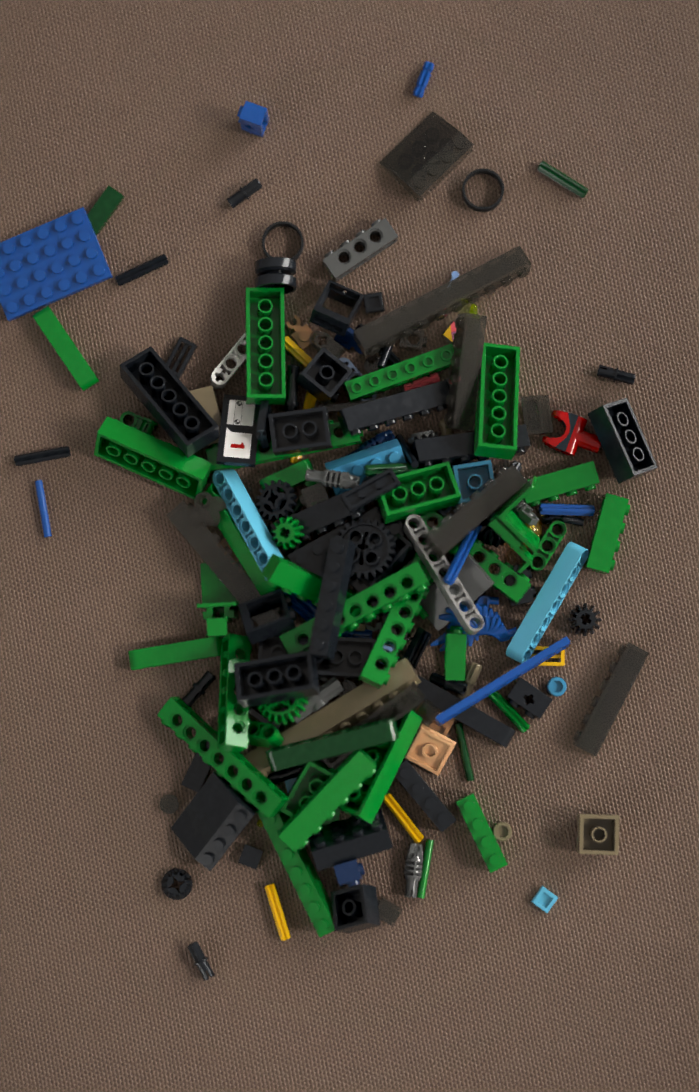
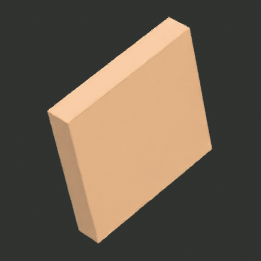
(430, 750)

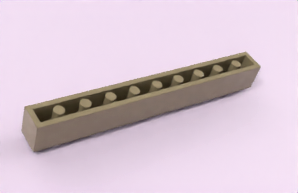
(341, 712)

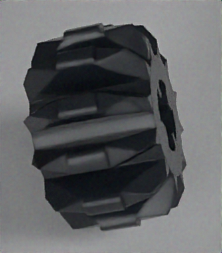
(489, 536)
(591, 618)

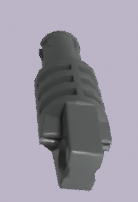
(333, 478)
(525, 513)
(413, 868)

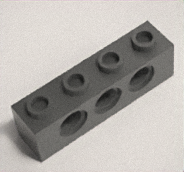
(356, 259)

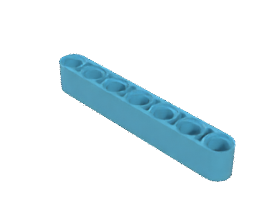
(245, 516)
(547, 602)

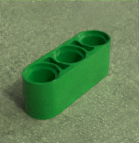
(292, 475)
(553, 539)
(264, 735)

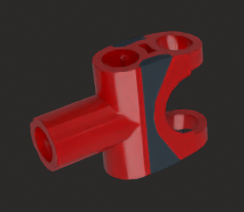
(573, 436)

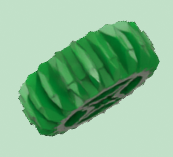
(293, 710)

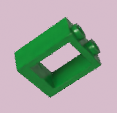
(455, 654)

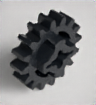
(276, 500)

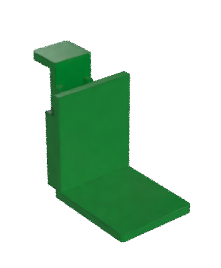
(513, 529)
(216, 599)

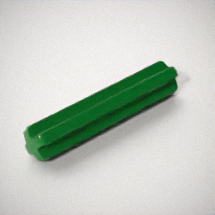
(509, 711)

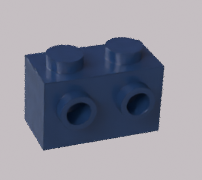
(349, 873)

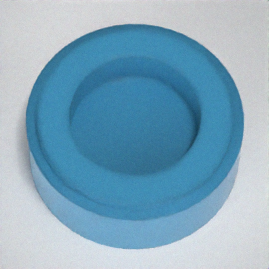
(556, 686)

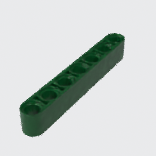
(332, 744)

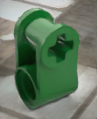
(140, 422)

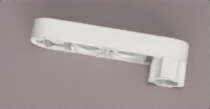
(237, 357)

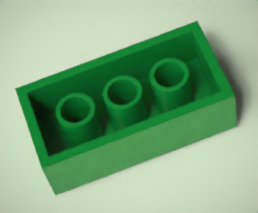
(420, 493)

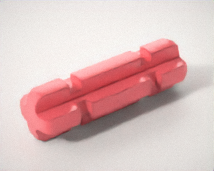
(433, 378)

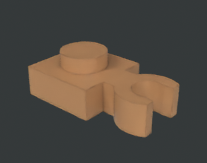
(301, 333)

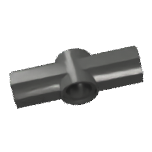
(327, 692)

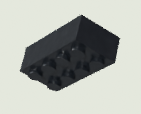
(622, 440)
(276, 679)
(349, 841)

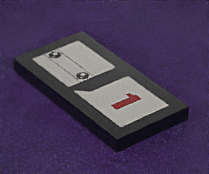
(238, 432)

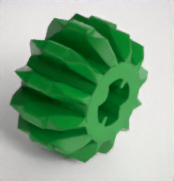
(293, 538)

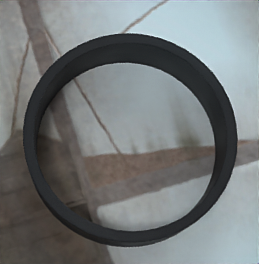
(483, 171)
(278, 224)

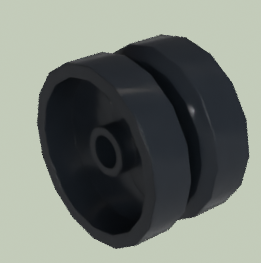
(276, 273)

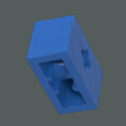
(253, 118)

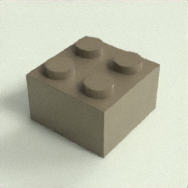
(598, 834)

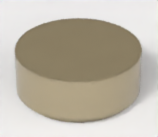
(502, 831)

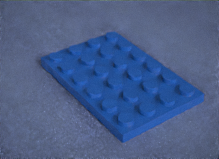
(50, 264)

